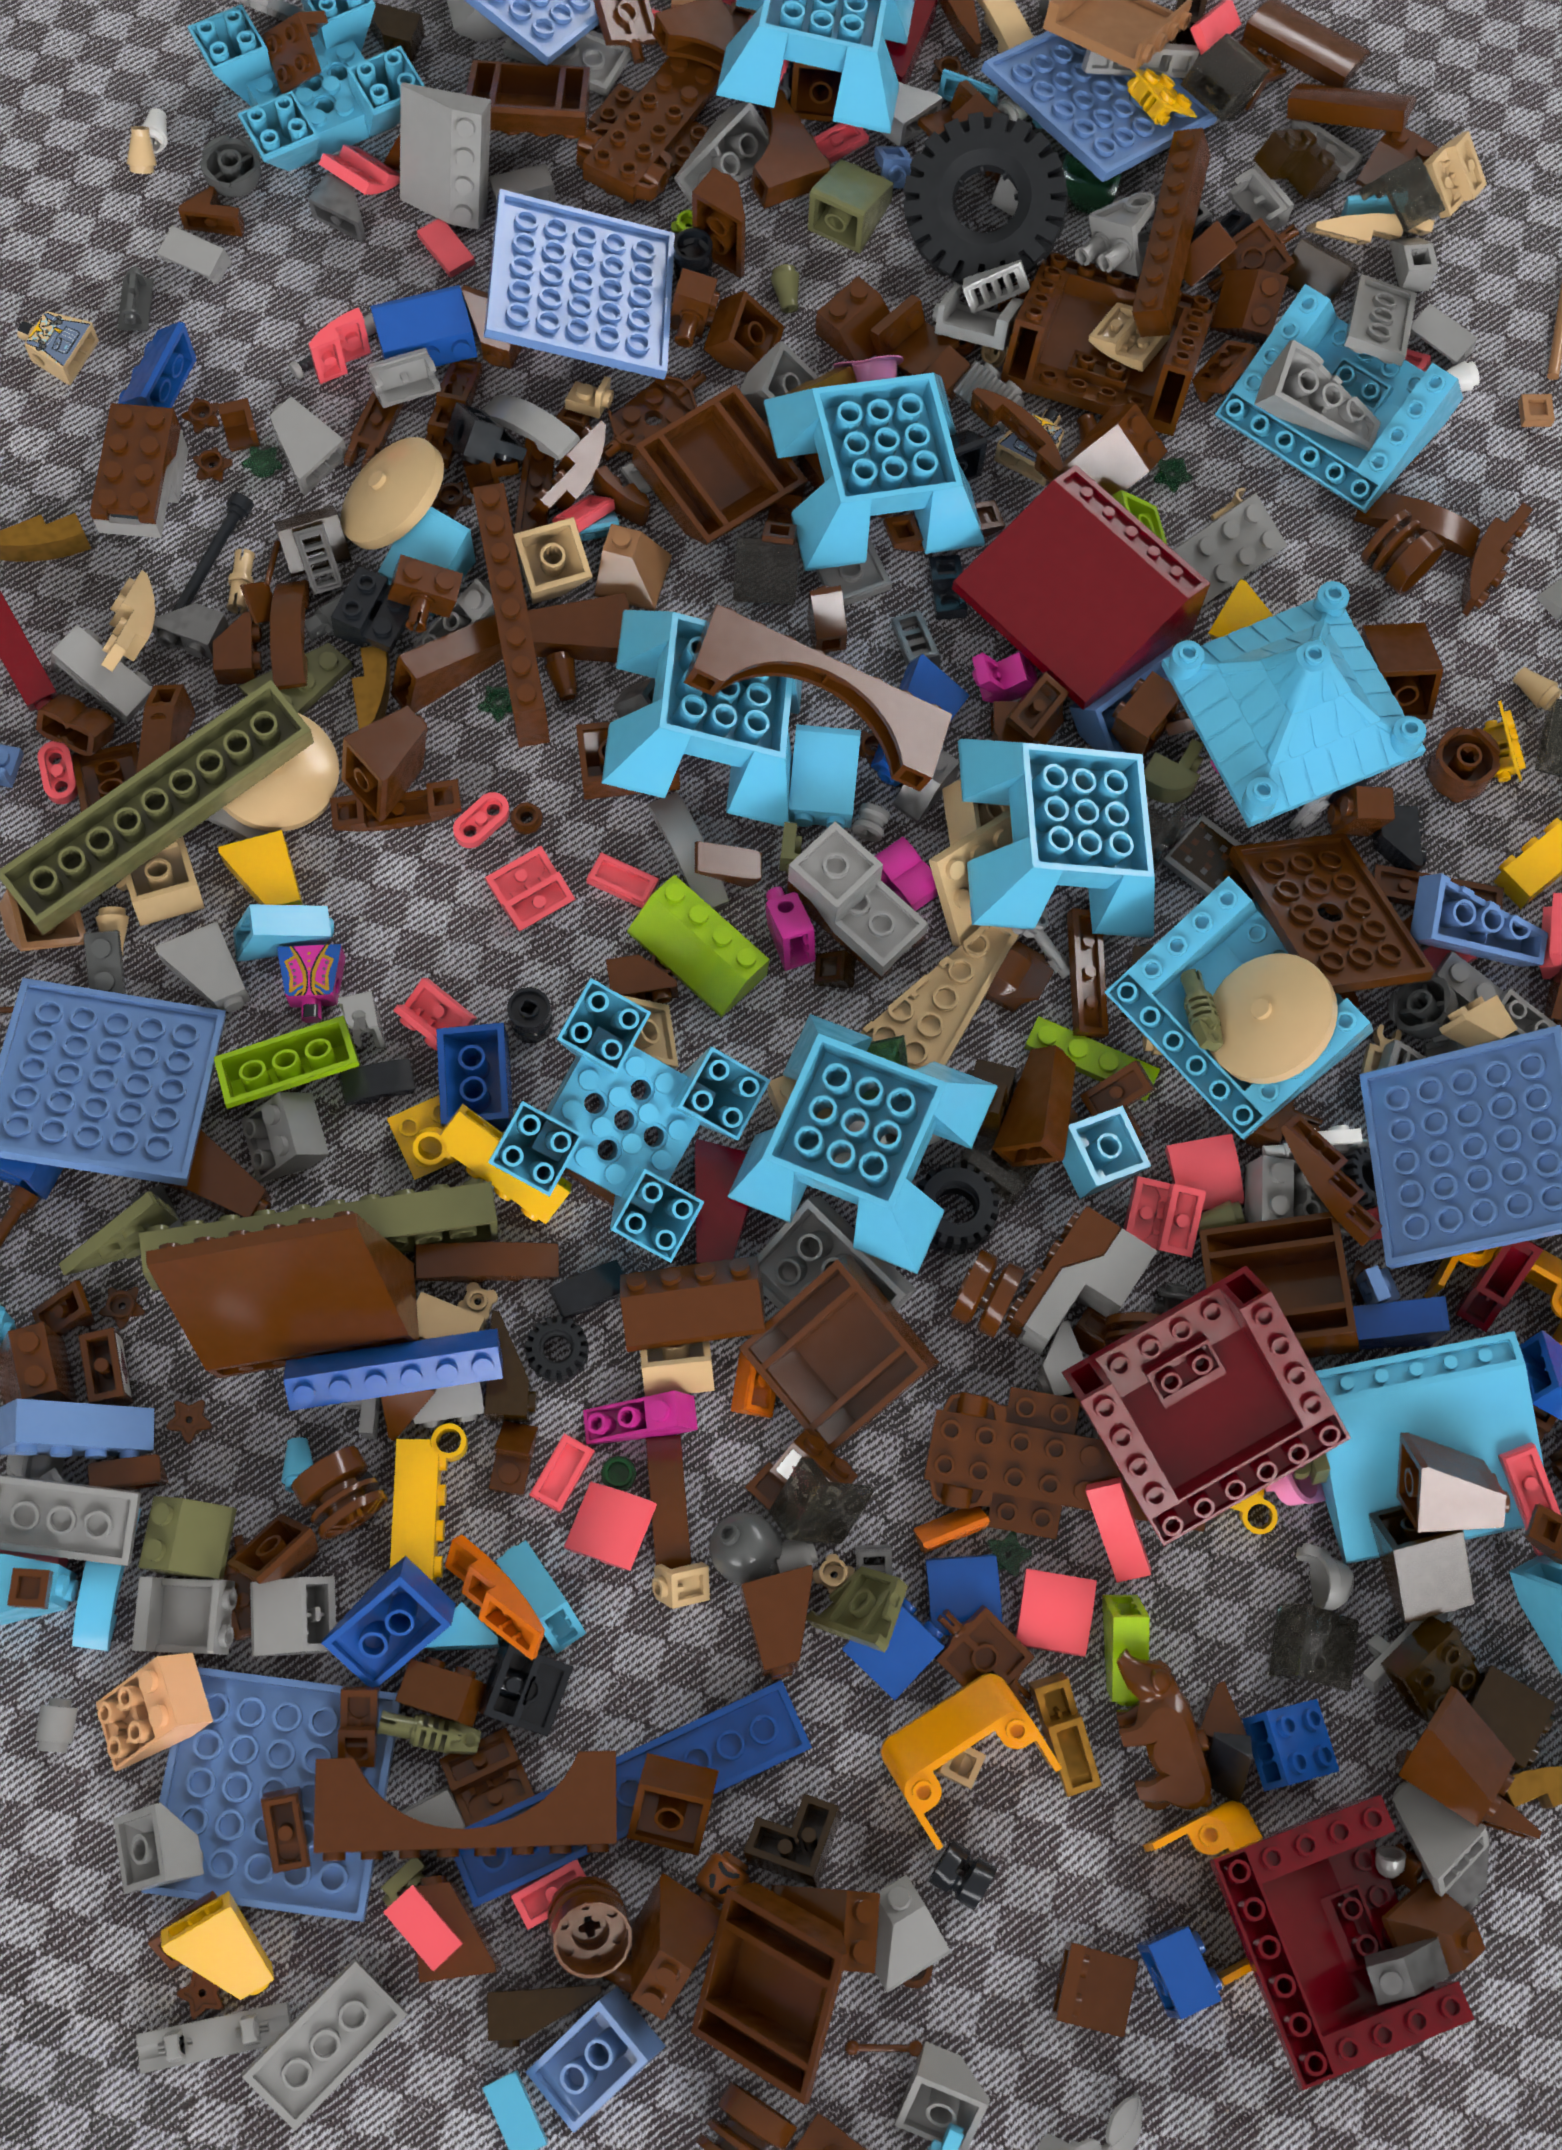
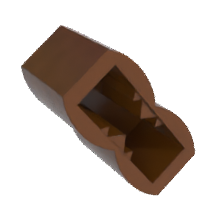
(77, 726)

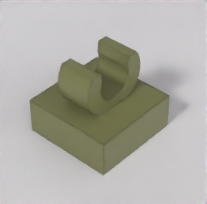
(1316, 1469)

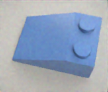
(595, 2059)

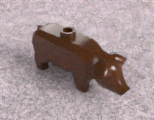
(1168, 1730)

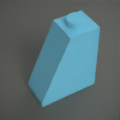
(274, 926)
(543, 1595)

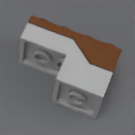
(138, 470)
(846, 897)
(1092, 1265)

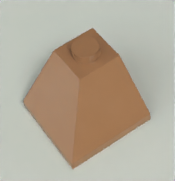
(632, 566)
(27, 936)

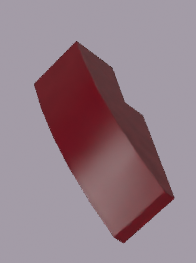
(1497, 1283)

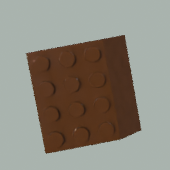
(533, 97)
(716, 467)
(1301, 1266)
(838, 1354)
(771, 1987)

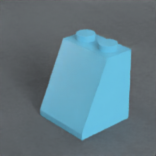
(435, 541)
(823, 776)
(63, 1588)

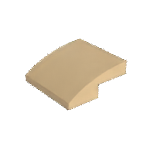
(1456, 173)
(1121, 341)

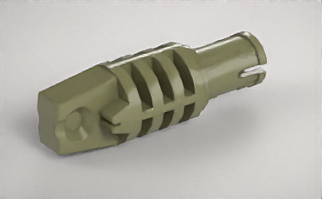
(1201, 1011)
(431, 1733)

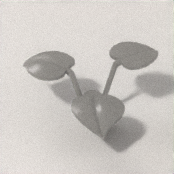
(1121, 2131)

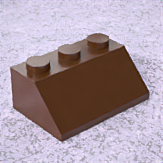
(721, 214)
(592, 748)

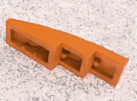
(500, 1601)

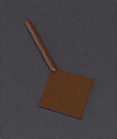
(259, 595)

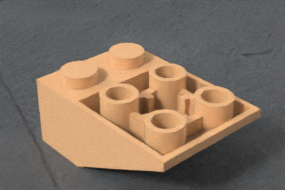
(153, 1709)

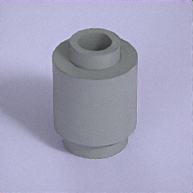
(794, 1555)
(56, 1725)

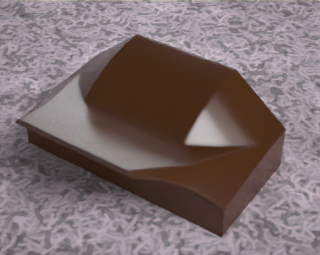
(1039, 710)
(1019, 978)

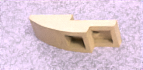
(132, 621)

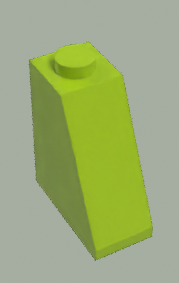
(1124, 1627)

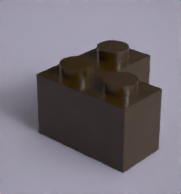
(1298, 159)
(1005, 1079)
(799, 1850)

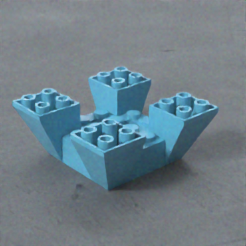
(825, 35)
(337, 107)
(879, 453)
(736, 727)
(1073, 824)
(834, 1073)
(709, 1093)

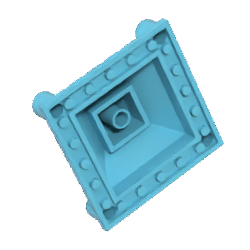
(1293, 707)

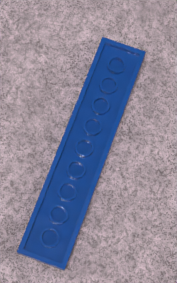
(734, 1739)

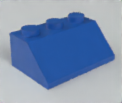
(429, 321)
(162, 369)
(475, 1072)

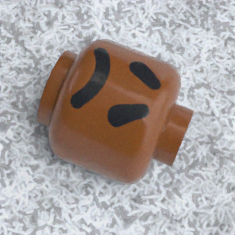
(718, 1874)

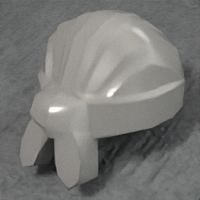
(1329, 1577)

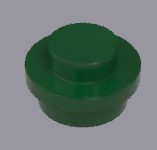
(618, 1473)

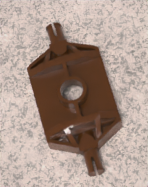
(661, 399)

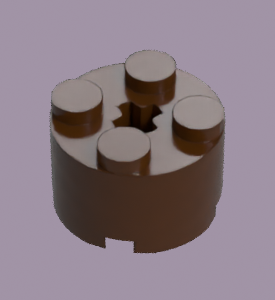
(1463, 763)

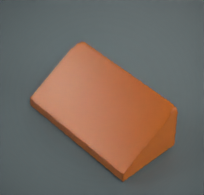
(751, 1391)
(950, 1528)

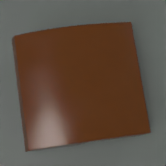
(488, 1779)

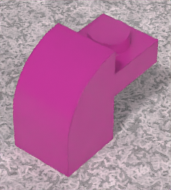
(1003, 679)

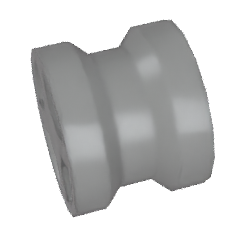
(871, 822)

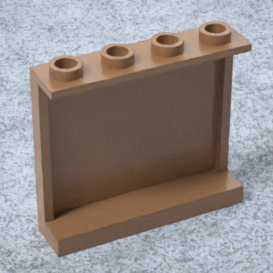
(1117, 29)

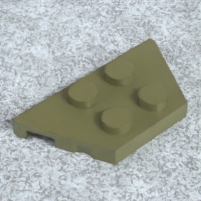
(120, 1236)
(863, 1608)

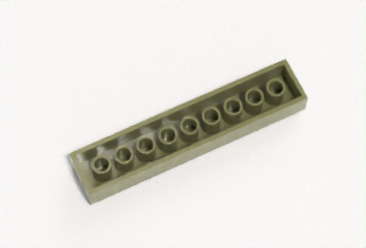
(156, 807)
(404, 1219)

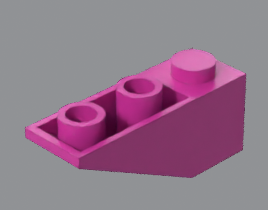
(641, 1418)

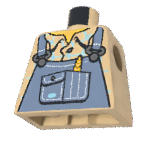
(59, 344)
(1019, 457)

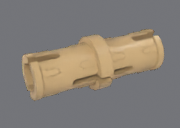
(241, 575)

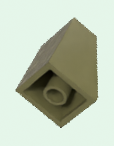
(848, 204)

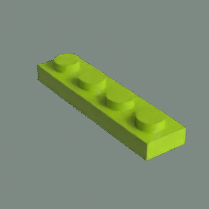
(1089, 1055)

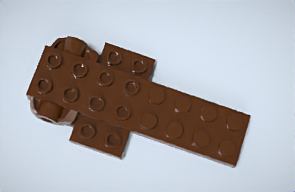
(647, 135)
(1017, 1460)

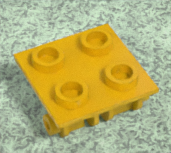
(1158, 96)
(1507, 738)
(405, 1129)

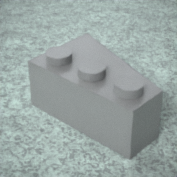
(117, 691)

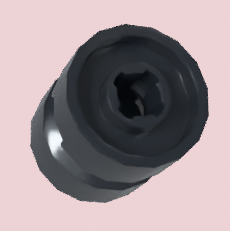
(693, 252)
(530, 1015)
(973, 1883)

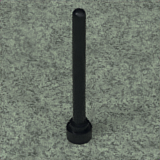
(237, 508)

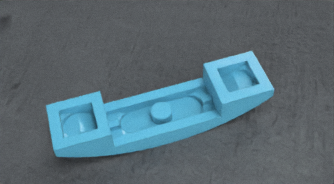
(96, 1605)

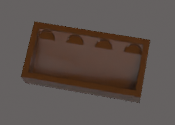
(1305, 43)
(1350, 107)

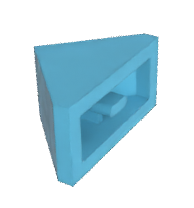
(465, 1633)

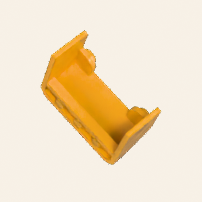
(1544, 1275)
(949, 1730)
(1216, 1830)

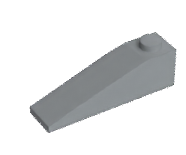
(730, 145)
(1308, 395)

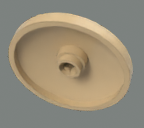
(392, 493)
(293, 792)
(1274, 1018)

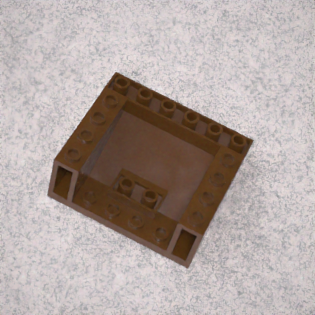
(1056, 361)
(287, 1293)

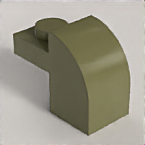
(1173, 781)

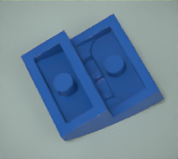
(962, 1587)

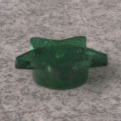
(1176, 466)
(259, 468)
(493, 695)
(1017, 1552)

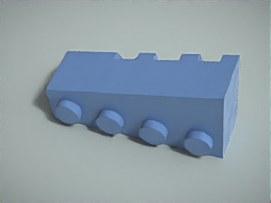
(1464, 923)
(75, 1429)

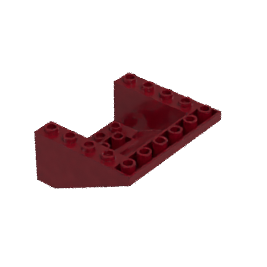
(1083, 588)
(1207, 1404)
(1306, 1919)

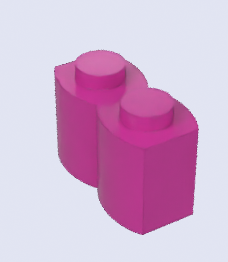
(907, 874)

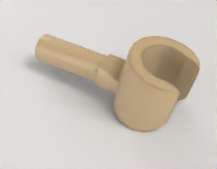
(1235, 500)

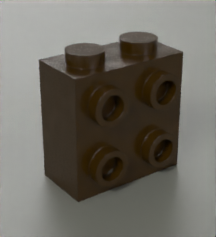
(1429, 1665)
(1512, 1713)

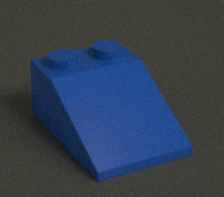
(390, 1623)

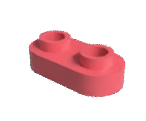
(57, 775)
(478, 820)

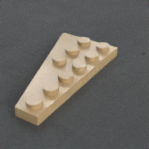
(951, 873)
(943, 1002)

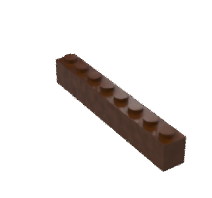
(1171, 233)

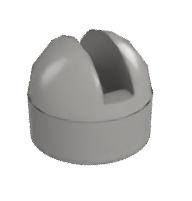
(1390, 1861)

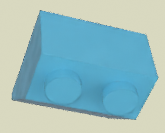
(1103, 1152)

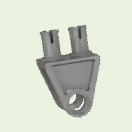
(1117, 235)

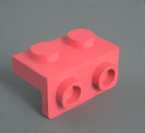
(432, 1009)

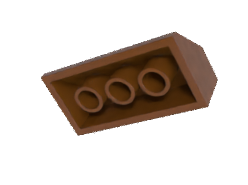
(692, 1303)

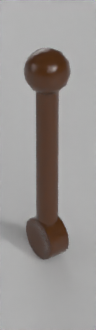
(914, 2048)

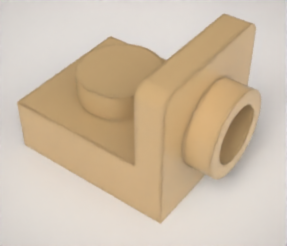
(590, 399)
(681, 1585)

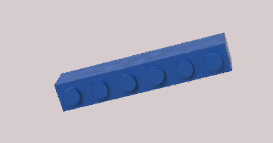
(393, 1369)

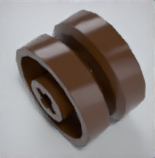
(987, 1293)

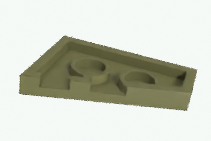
(325, 669)

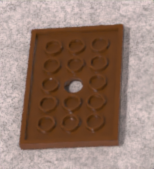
(1325, 871)

